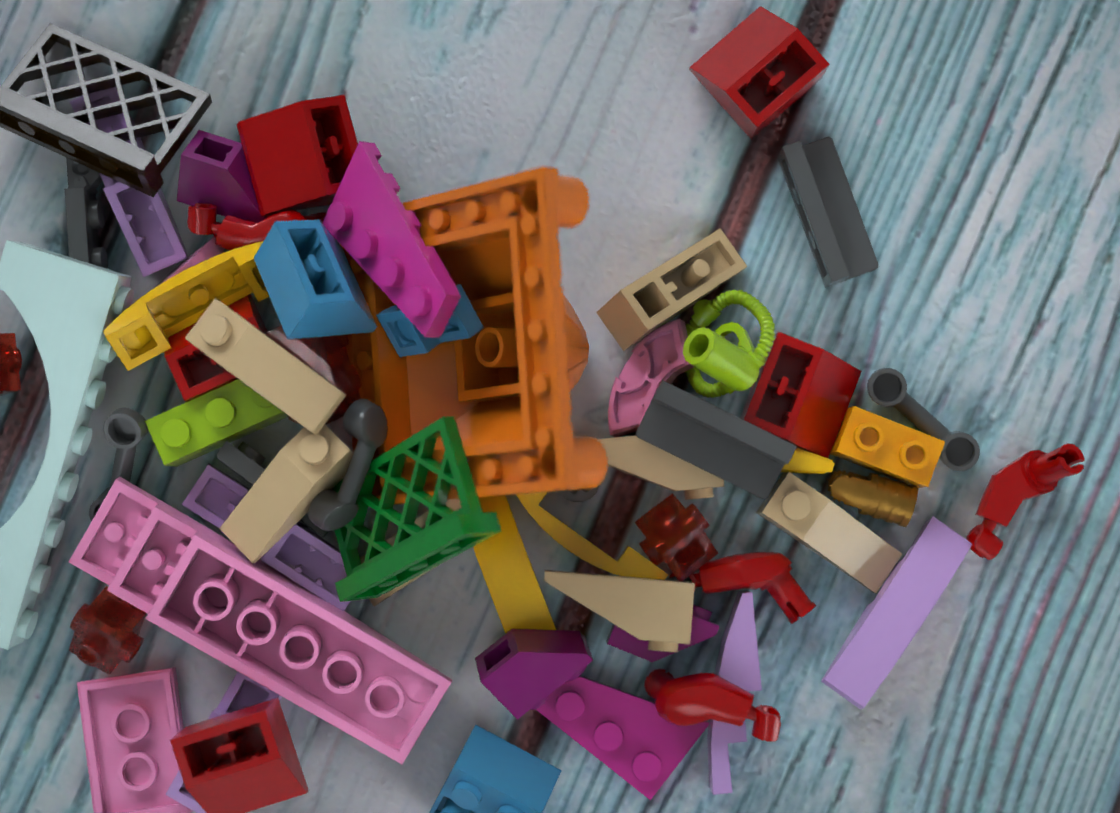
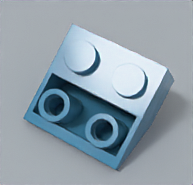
(311, 282)
(496, 779)

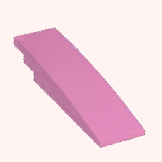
(259, 621)

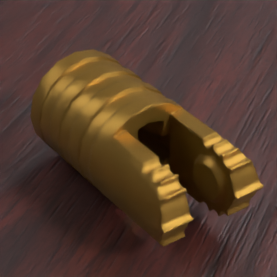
(874, 495)

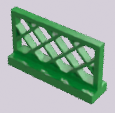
(441, 538)

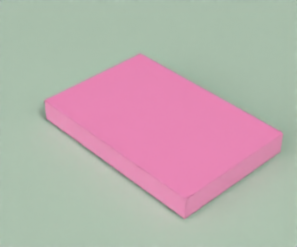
(128, 740)

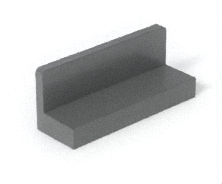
(827, 210)
(714, 440)

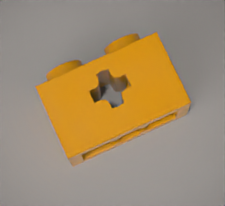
(887, 447)

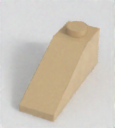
(670, 289)
(265, 366)
(659, 467)
(286, 491)
(829, 531)
(641, 606)

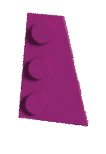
(621, 731)

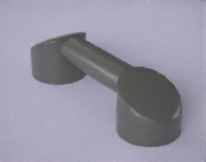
(889, 388)
(369, 426)
(124, 431)

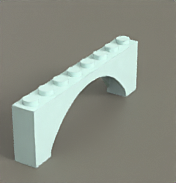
(66, 312)

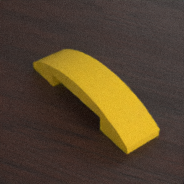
(180, 301)
(628, 564)
(510, 573)

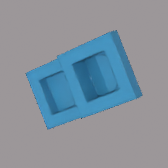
(409, 340)

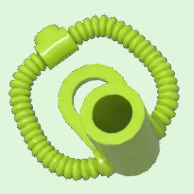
(713, 354)

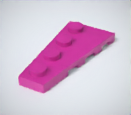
(388, 244)

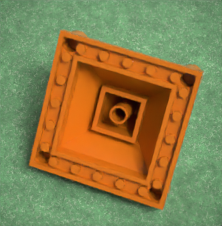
(518, 371)

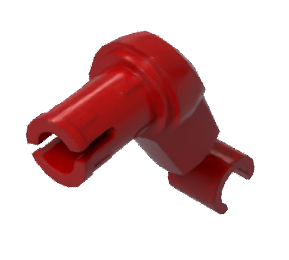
(235, 231)
(1018, 481)
(756, 571)
(708, 697)

